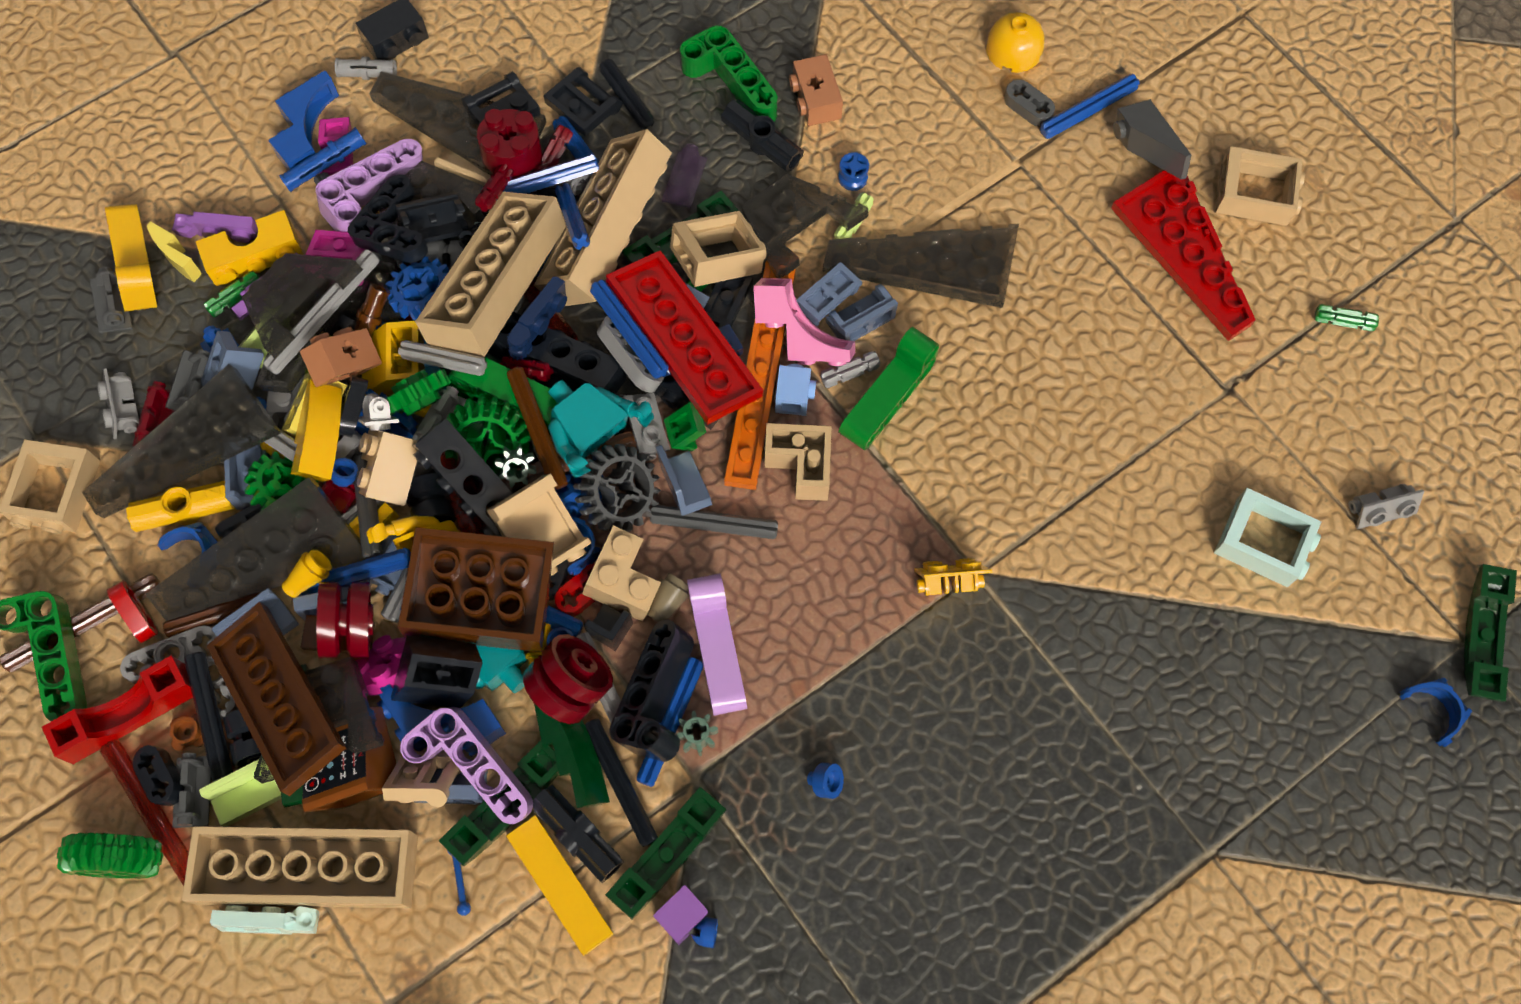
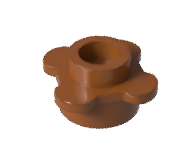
(177, 732)

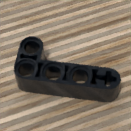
(649, 693)

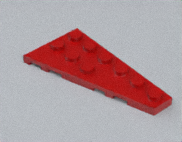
(1183, 240)

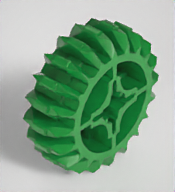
(490, 414)
(109, 855)

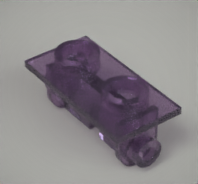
(685, 177)

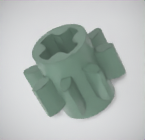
(518, 457)
(705, 736)

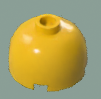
(1015, 42)

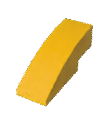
(318, 432)

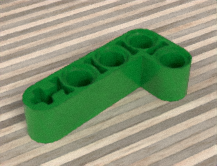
(720, 51)
(496, 383)
(891, 389)
(45, 660)

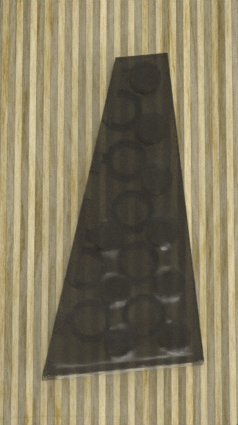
(940, 262)

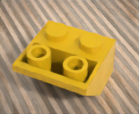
(393, 367)

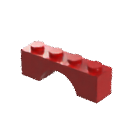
(88, 729)

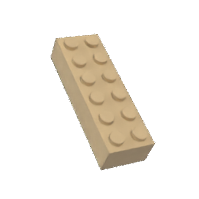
(609, 211)
(492, 273)
(301, 867)

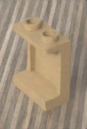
(540, 515)

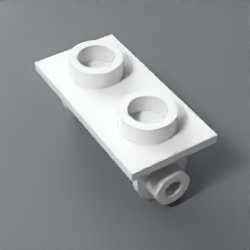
(376, 413)

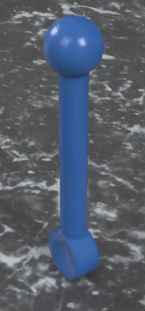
(463, 907)

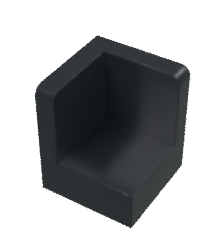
(609, 626)

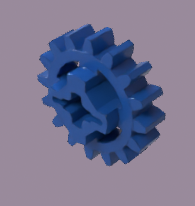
(415, 286)

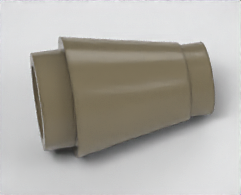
(668, 598)

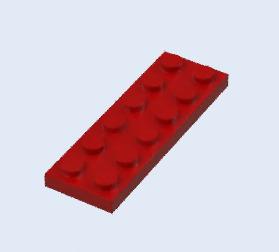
(685, 337)

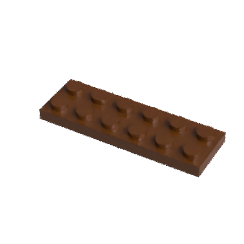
(275, 699)

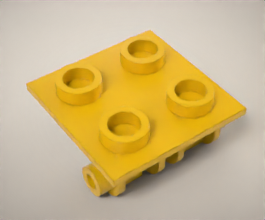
(965, 568)

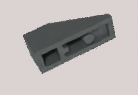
(1151, 137)

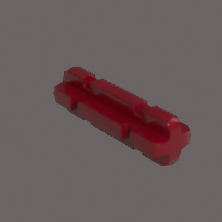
(555, 147)
(494, 187)
(532, 368)

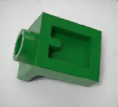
(684, 428)

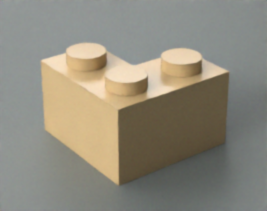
(802, 449)
(388, 466)
(614, 581)

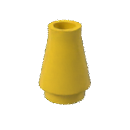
(307, 572)

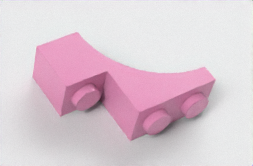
(805, 342)

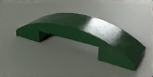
(714, 205)
(1486, 632)
(482, 827)
(666, 854)

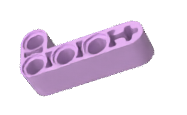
(353, 187)
(716, 644)
(473, 770)

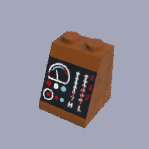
(351, 776)

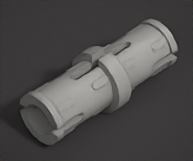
(347, 67)

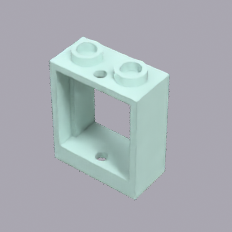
(1257, 561)

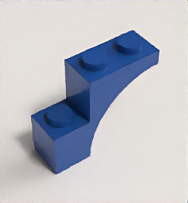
(301, 110)
(409, 716)

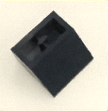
(437, 672)

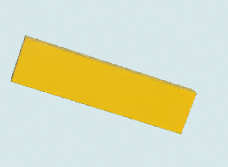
(559, 885)

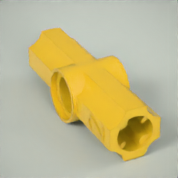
(163, 509)

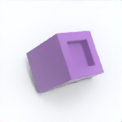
(681, 914)

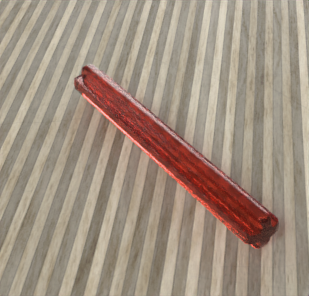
(151, 813)

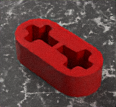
(572, 588)
(132, 611)

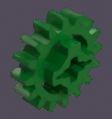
(417, 392)
(276, 479)

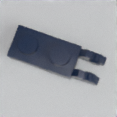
(537, 318)

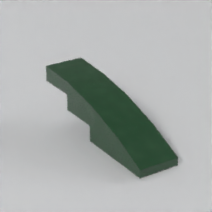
(575, 757)

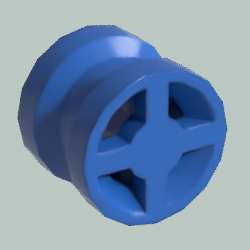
(849, 166)

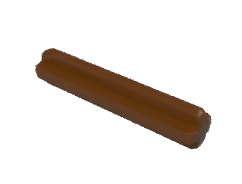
(208, 617)

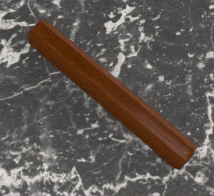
(536, 426)

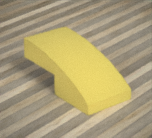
(174, 251)

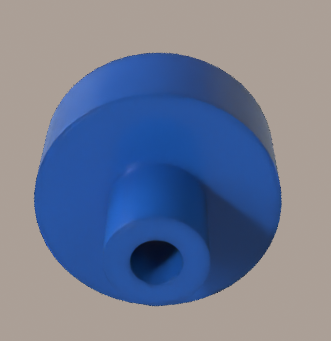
(826, 780)

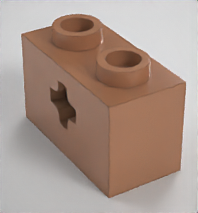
(816, 90)
(340, 356)

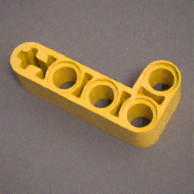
(130, 257)

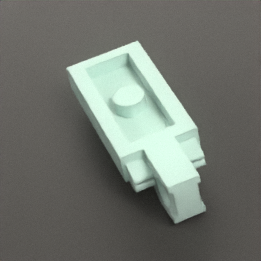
(268, 921)

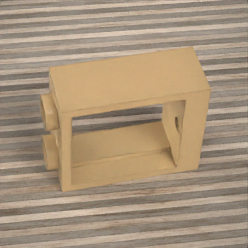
(1265, 165)
(692, 234)
(72, 504)

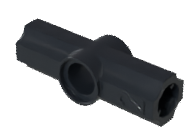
(773, 144)
(577, 833)

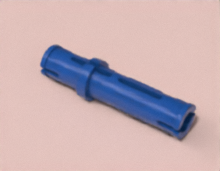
(323, 159)

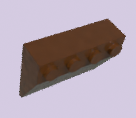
(477, 589)

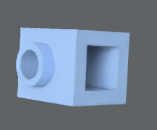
(794, 389)

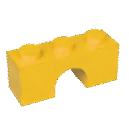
(228, 262)

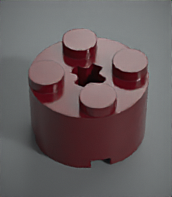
(509, 139)

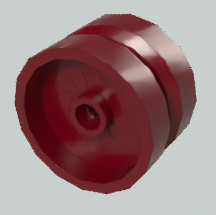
(347, 619)
(567, 679)

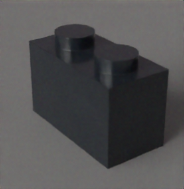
(392, 30)

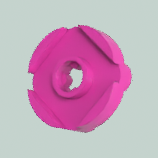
(382, 663)

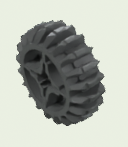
(629, 465)

